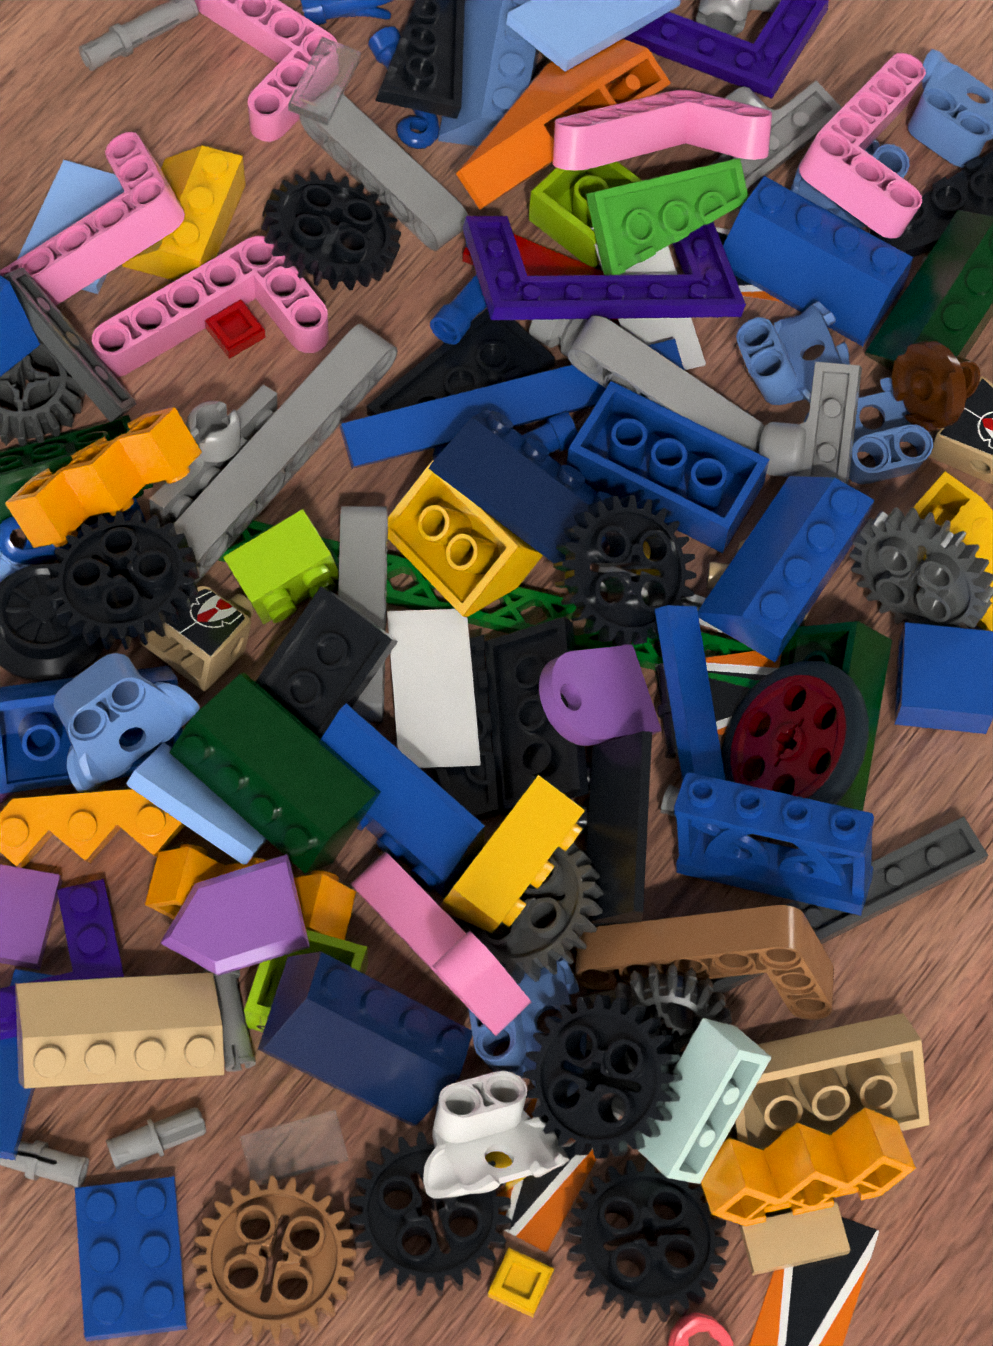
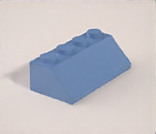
(495, 71)

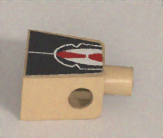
(969, 441)
(206, 639)

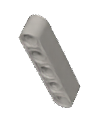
(390, 172)
(614, 355)
(365, 585)

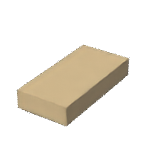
(795, 1240)

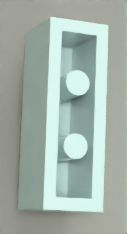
(717, 1079)

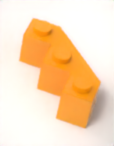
(104, 477)
(83, 823)
(322, 899)
(807, 1169)

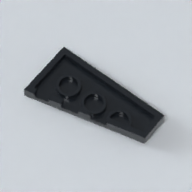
(965, 191)

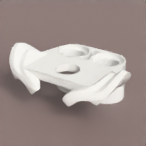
(480, 1119)

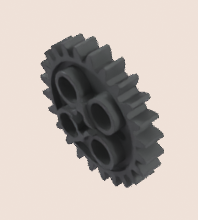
(951, 578)
(564, 896)

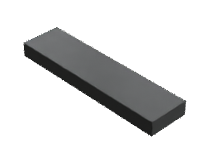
(70, 347)

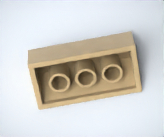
(118, 1030)
(833, 1075)

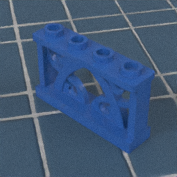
(833, 842)

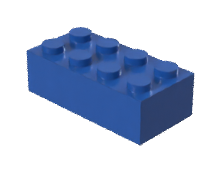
(676, 463)

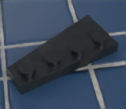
(428, 60)
(483, 357)
(475, 785)

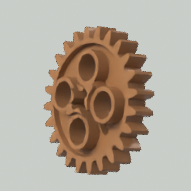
(231, 1250)

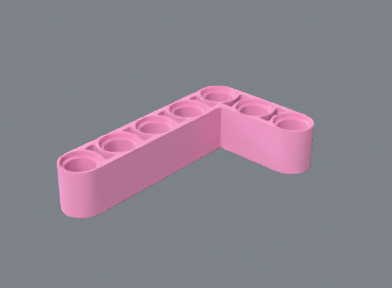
(282, 37)
(658, 124)
(850, 175)
(113, 231)
(201, 290)
(442, 944)

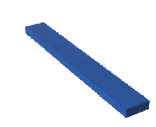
(439, 420)

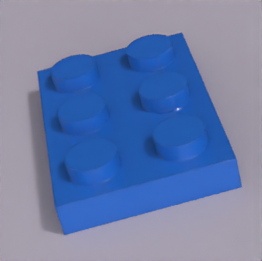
(130, 1259)

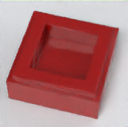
(235, 329)

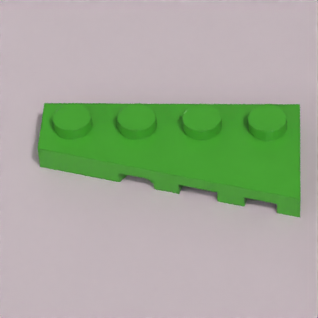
(650, 214)

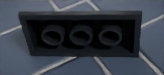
(618, 825)

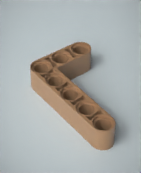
(717, 946)

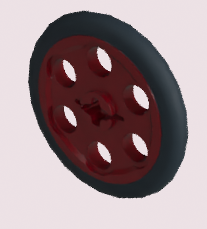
(773, 697)

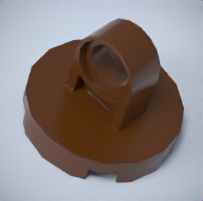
(933, 384)

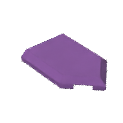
(240, 918)

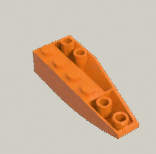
(525, 134)

